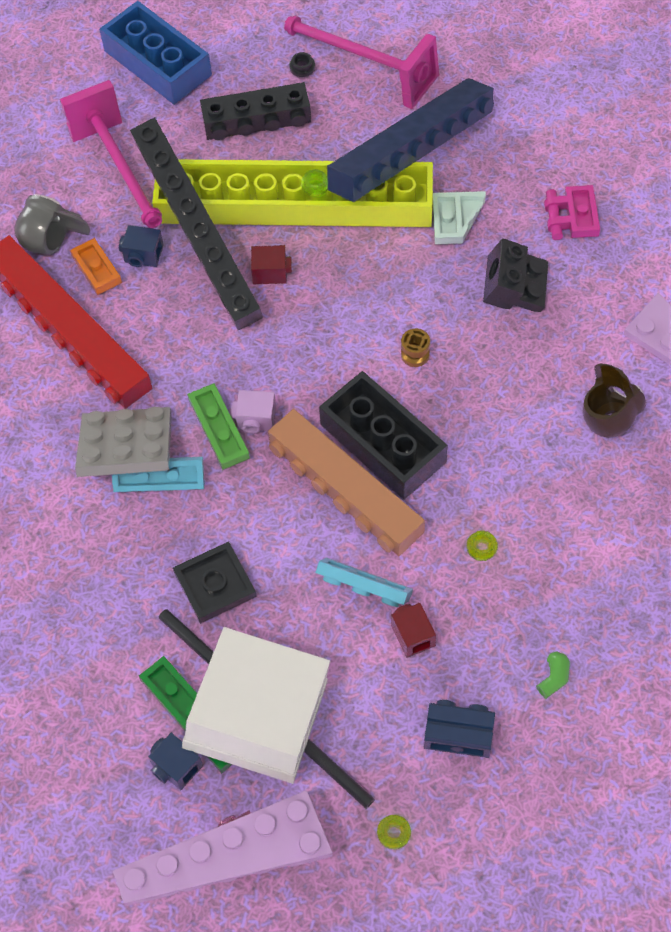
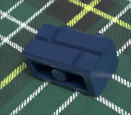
(459, 729)

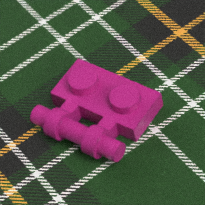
(581, 212)

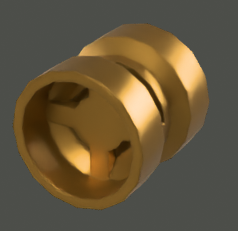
(412, 353)

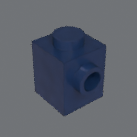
(141, 246)
(173, 762)

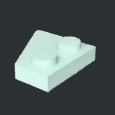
(455, 215)

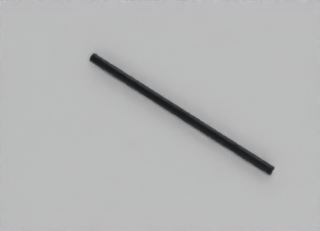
(311, 749)

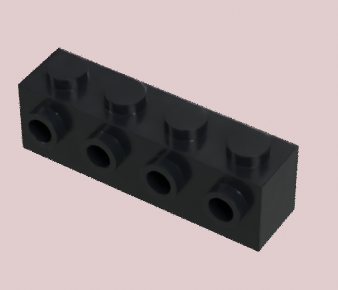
(251, 113)

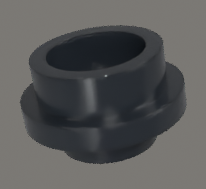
(302, 64)

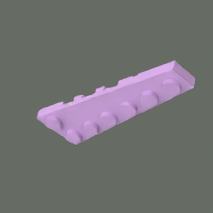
(249, 845)

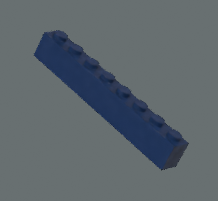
(409, 139)

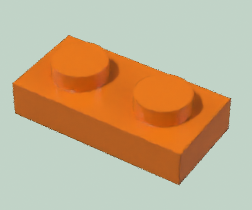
(96, 266)

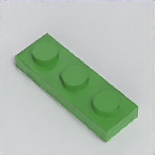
(218, 426)

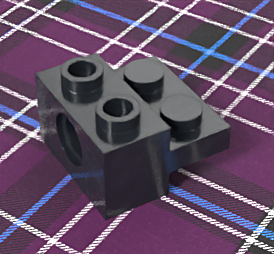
(515, 277)

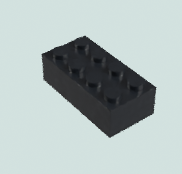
(383, 434)

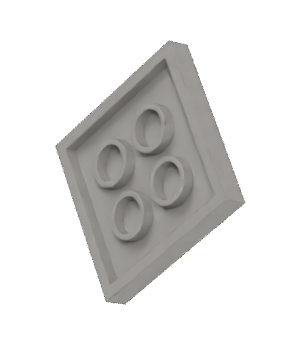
(124, 442)

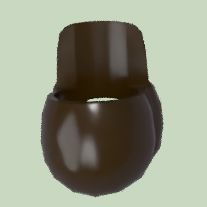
(606, 400)

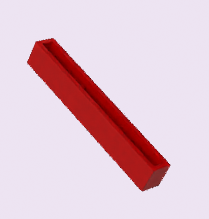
(71, 326)

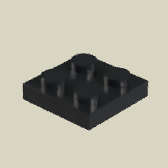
(214, 582)

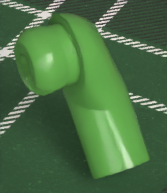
(559, 674)

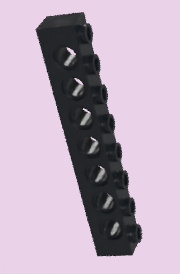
(196, 224)

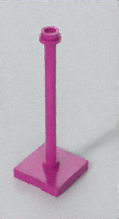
(415, 73)
(94, 112)

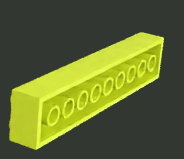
(273, 195)

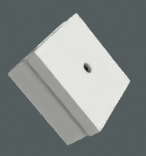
(256, 705)

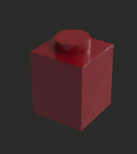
(270, 264)
(413, 629)

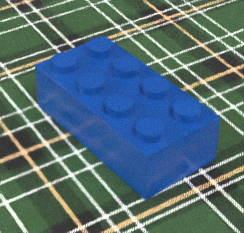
(156, 52)

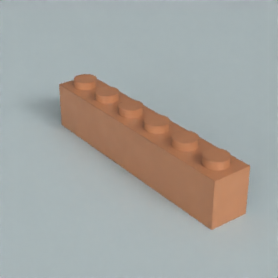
(346, 483)

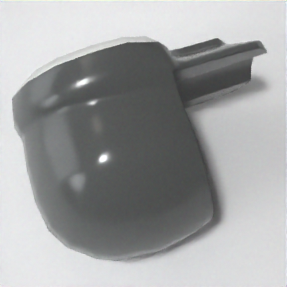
(45, 223)

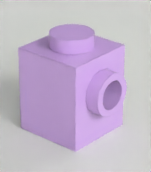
(254, 411)

